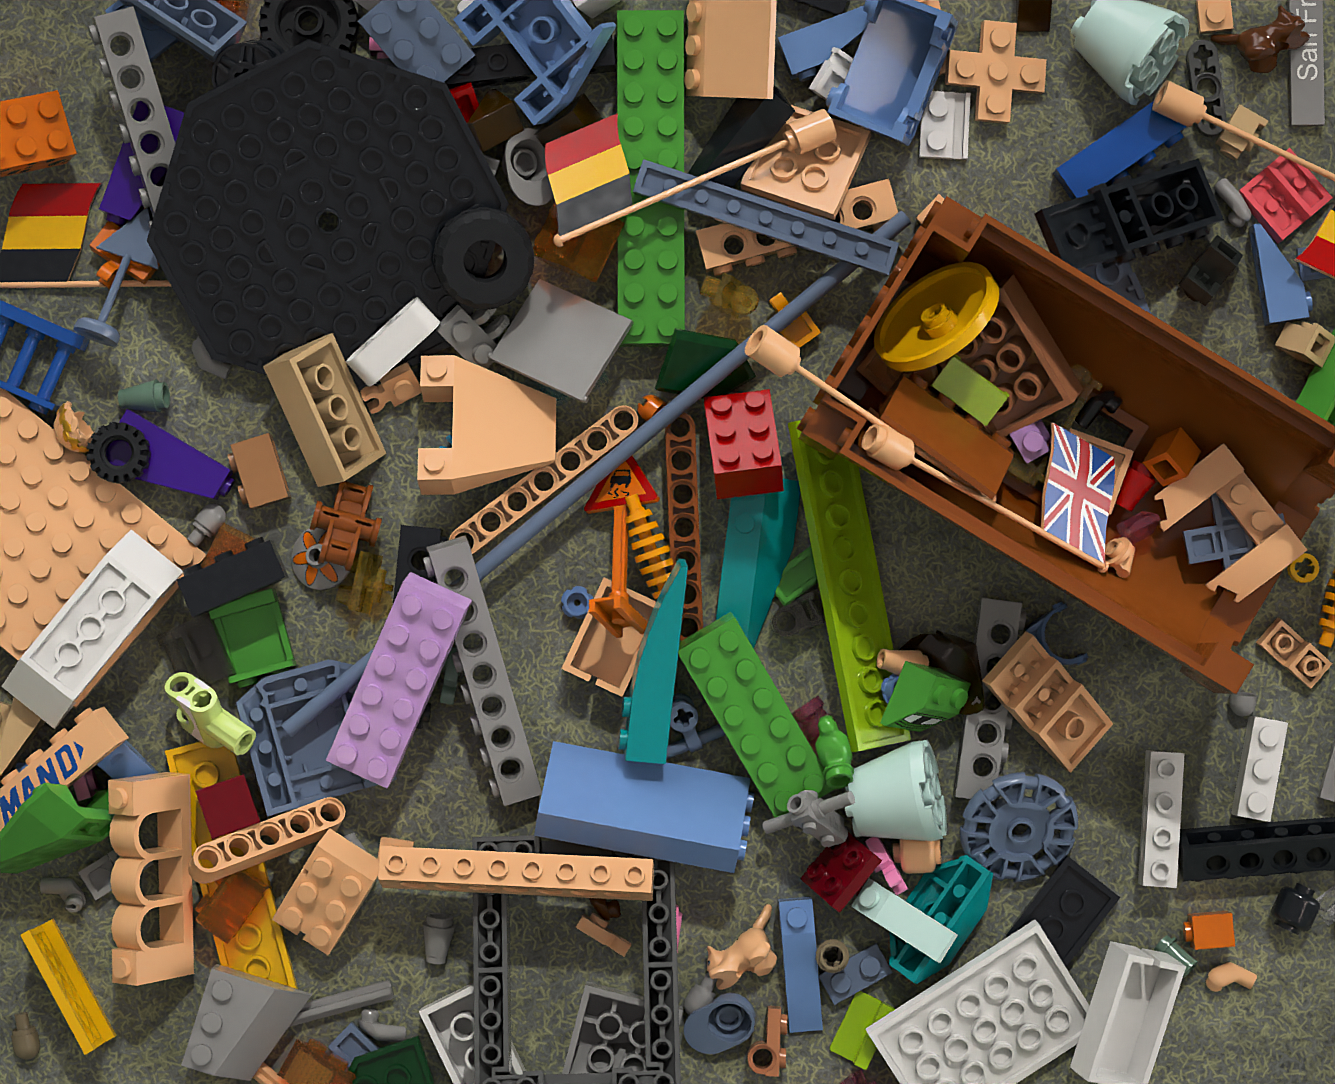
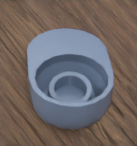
(720, 1024)

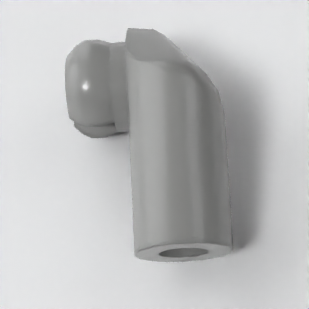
(206, 363)

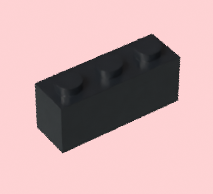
(231, 576)

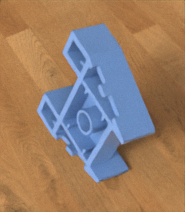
(549, 39)

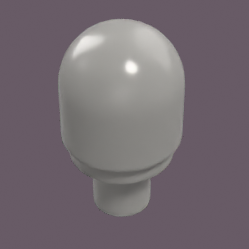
(207, 523)
(700, 995)

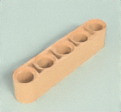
(255, 850)

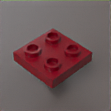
(841, 872)

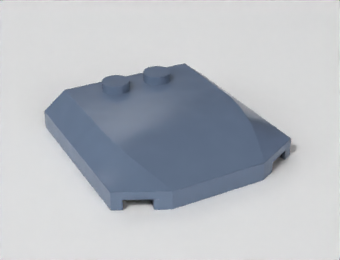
(295, 768)

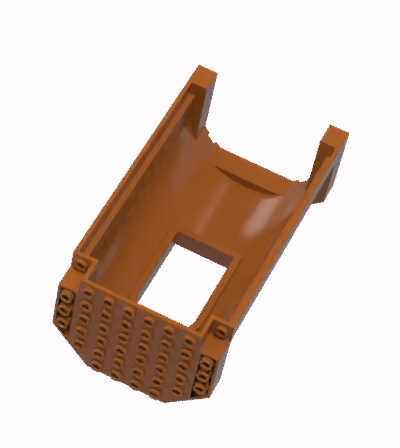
(1163, 386)

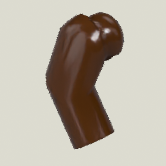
(606, 909)

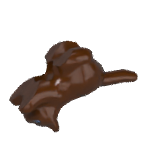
(1263, 43)

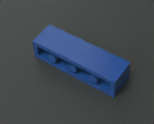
(1118, 151)

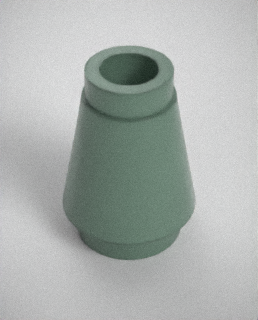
(148, 396)

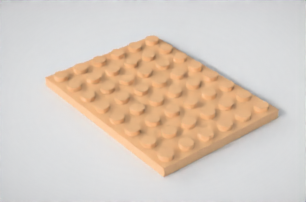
(59, 527)

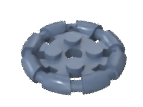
(1014, 810)

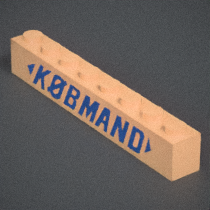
(65, 761)

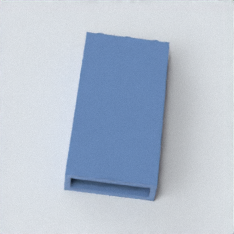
(645, 807)

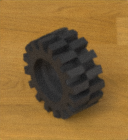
(100, 443)

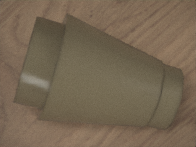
(841, 959)

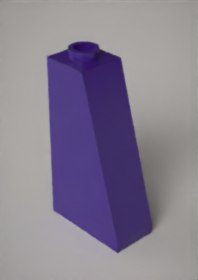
(122, 196)
(173, 461)

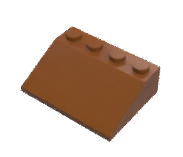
(946, 433)

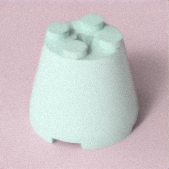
(1130, 44)
(899, 796)

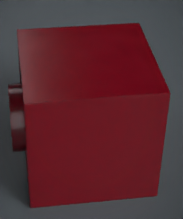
(227, 806)

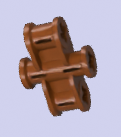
(345, 524)

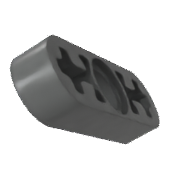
(1211, 62)

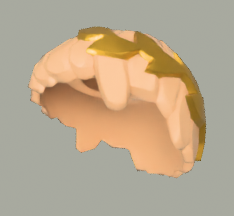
(71, 429)

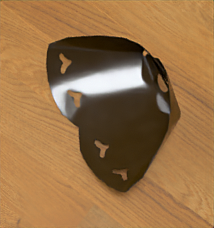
(956, 657)

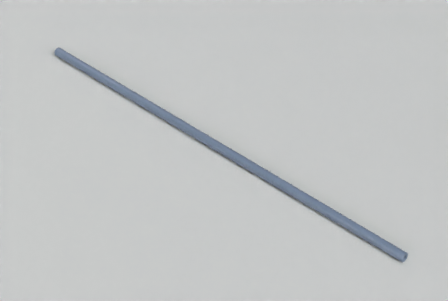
(610, 462)

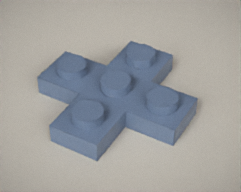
(1223, 541)

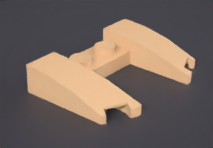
(1274, 540)

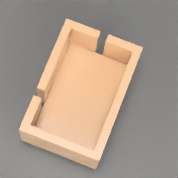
(601, 653)
(328, 891)

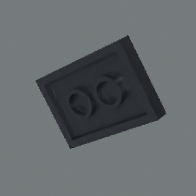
(1068, 908)

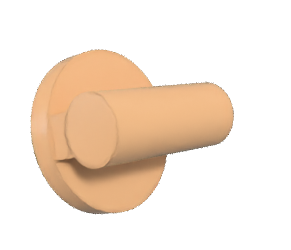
(1120, 555)

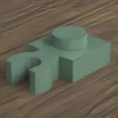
(450, 680)

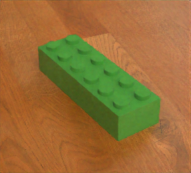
(752, 713)

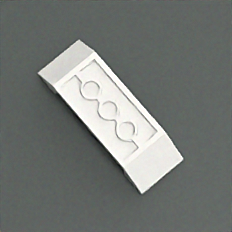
(91, 627)

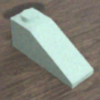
(904, 920)

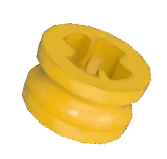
(1307, 577)

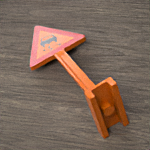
(610, 494)

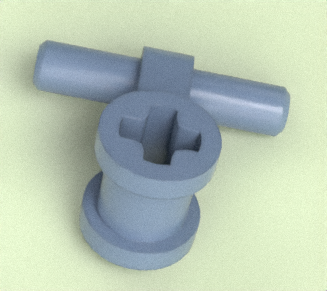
(686, 724)

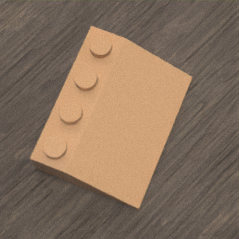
(730, 48)

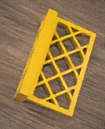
(68, 986)

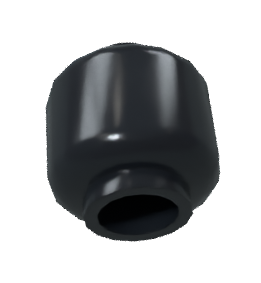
(1295, 908)

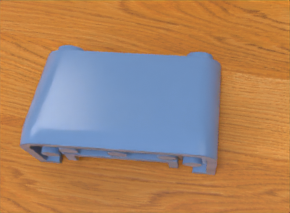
(894, 68)

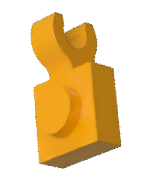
(801, 329)

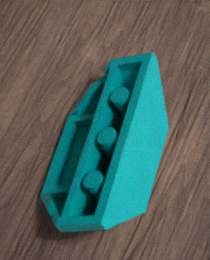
(955, 898)

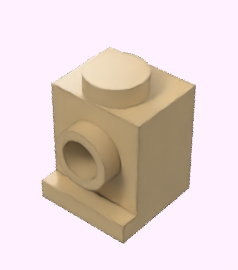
(1245, 120)
(1306, 342)

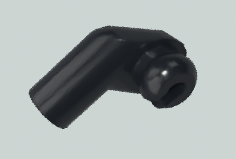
(1095, 405)

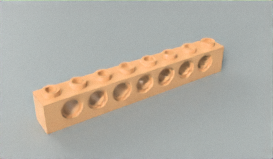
(516, 873)

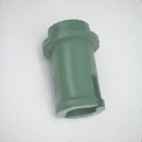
(1170, 947)

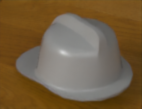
(526, 168)

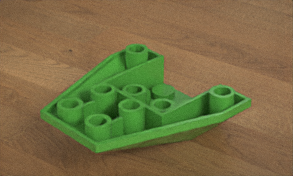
(52, 827)

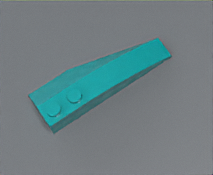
(756, 553)
(654, 675)

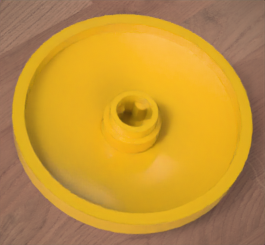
(936, 316)

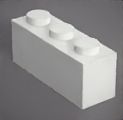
(1259, 768)

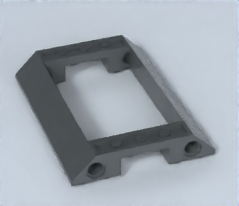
(493, 979)

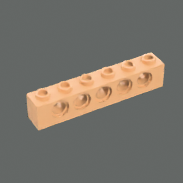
(711, 240)

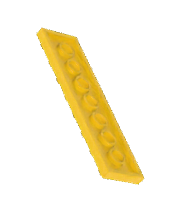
(260, 942)

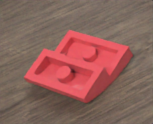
(1284, 197)

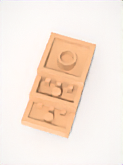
(1047, 702)

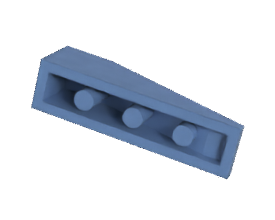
(809, 47)
(800, 964)

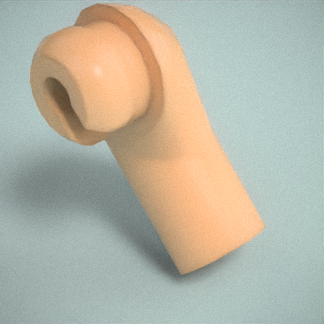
(1227, 974)

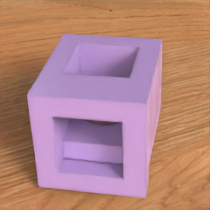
(1032, 440)

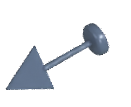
(132, 245)

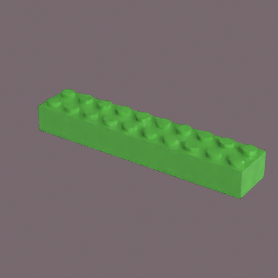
(652, 130)

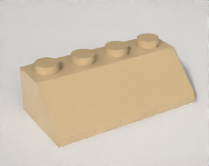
(325, 410)

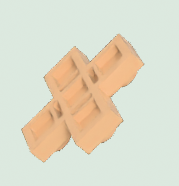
(995, 72)

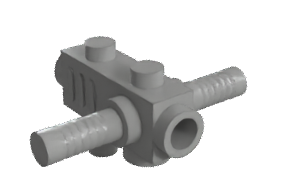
(815, 816)

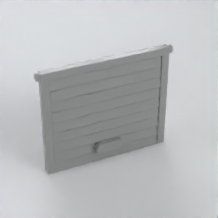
(561, 340)

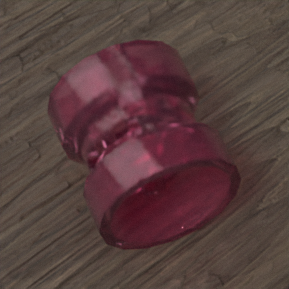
(804, 714)

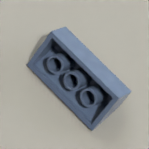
(197, 23)

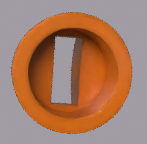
(652, 406)

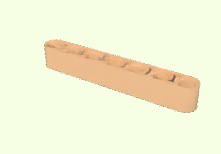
(561, 478)

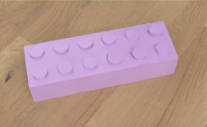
(398, 680)

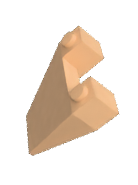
(496, 427)

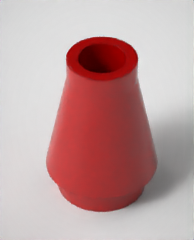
(1135, 485)

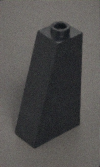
(743, 131)

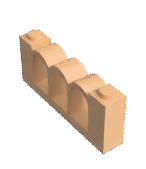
(130, 803)

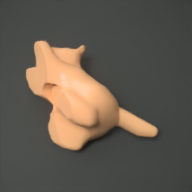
(748, 953)

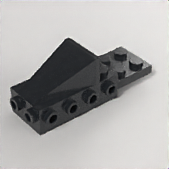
(1131, 216)

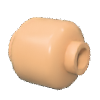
(917, 855)

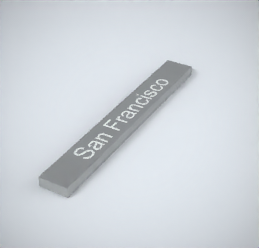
(1307, 68)

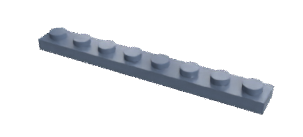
(769, 218)

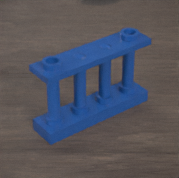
(37, 330)

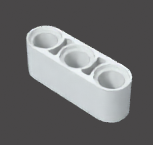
(393, 342)

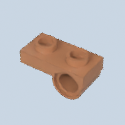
(775, 1026)

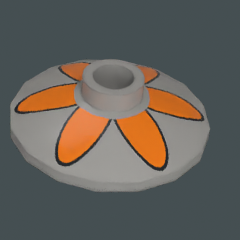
(308, 571)

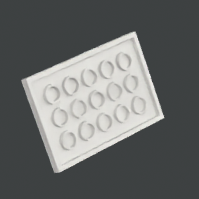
(988, 1018)

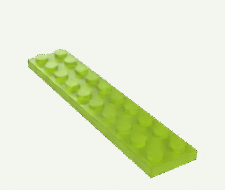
(848, 589)

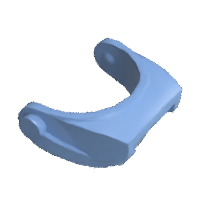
(1037, 629)

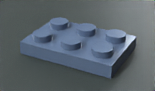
(417, 37)

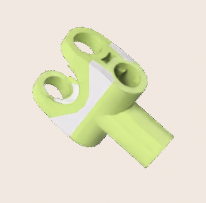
(206, 717)

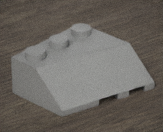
(240, 1023)
(608, 1032)

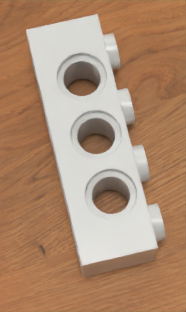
(1161, 819)

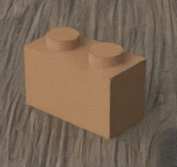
(259, 471)

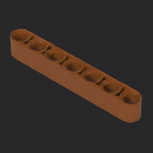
(688, 511)

